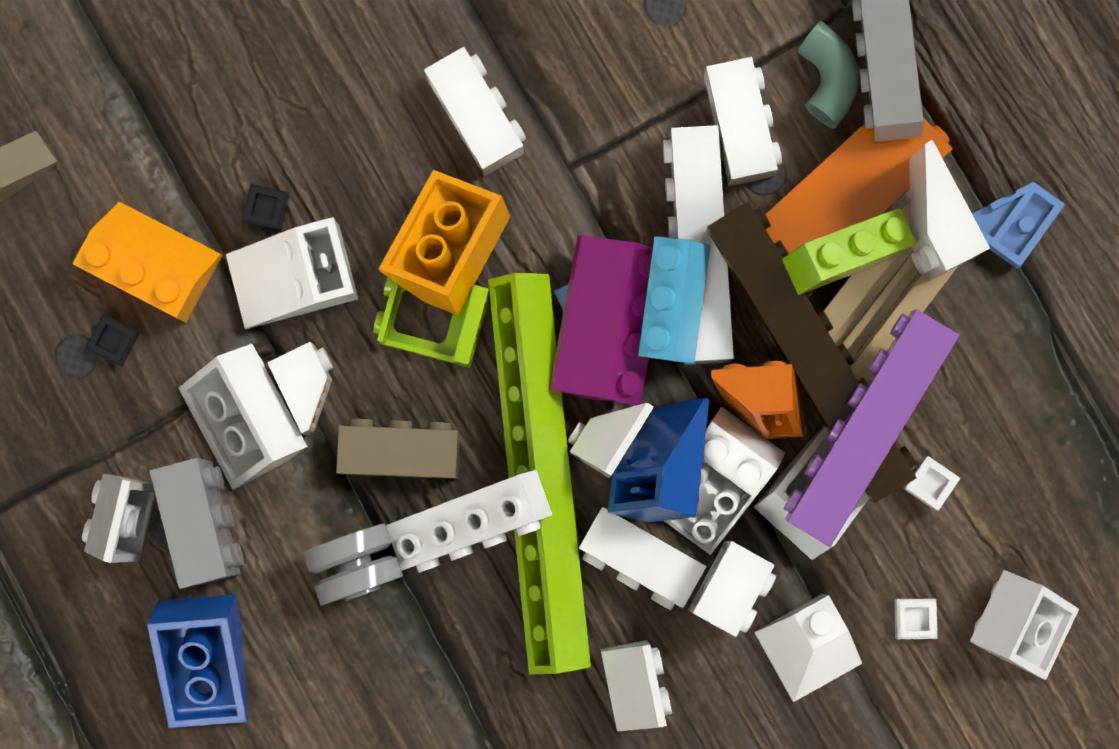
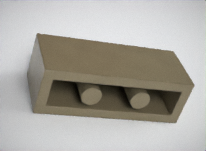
(398, 450)

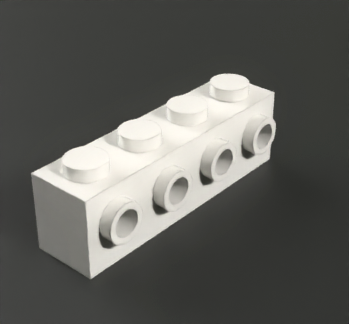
(470, 520)

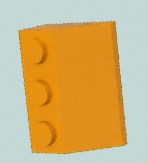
(446, 241)
(148, 260)

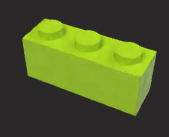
(848, 251)

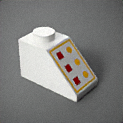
(304, 383)

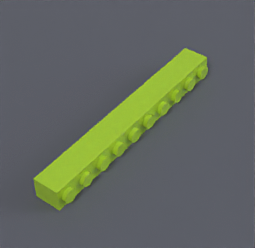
(538, 441)

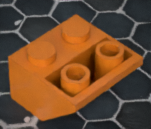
(764, 397)

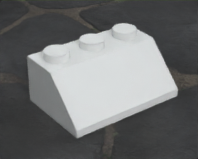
(242, 416)

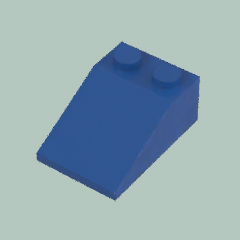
(200, 660)

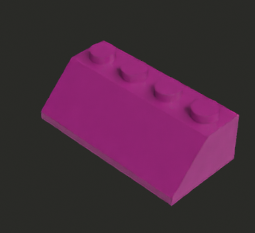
(604, 323)

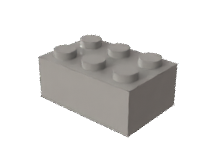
(196, 522)

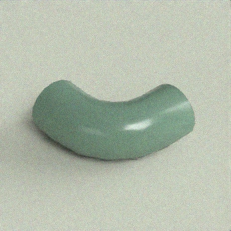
(837, 74)

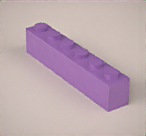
(871, 426)

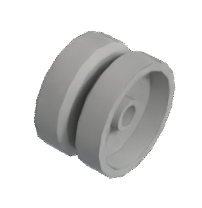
(353, 566)

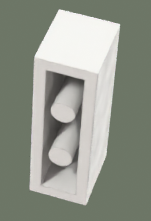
(476, 110)
(742, 121)
(641, 559)

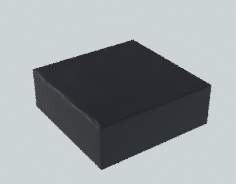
(265, 207)
(112, 340)

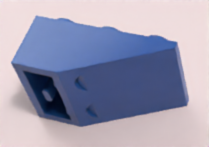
(662, 465)

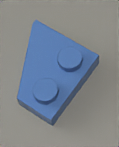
(1018, 222)

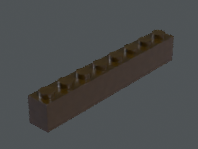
(799, 331)

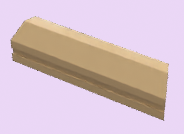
(873, 302)

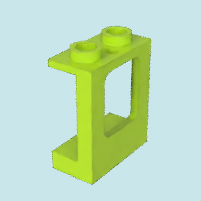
(461, 335)

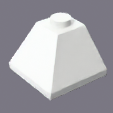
(608, 437)
(809, 646)

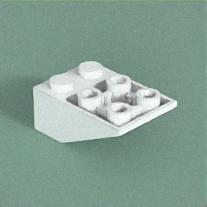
(292, 273)
(732, 475)

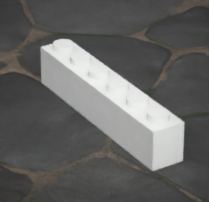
(698, 203)

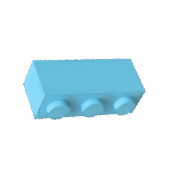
(674, 299)

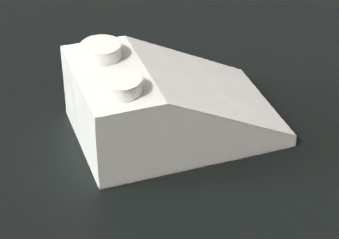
(939, 216)
(792, 477)
(118, 519)

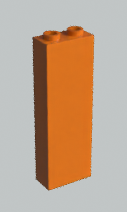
(849, 186)

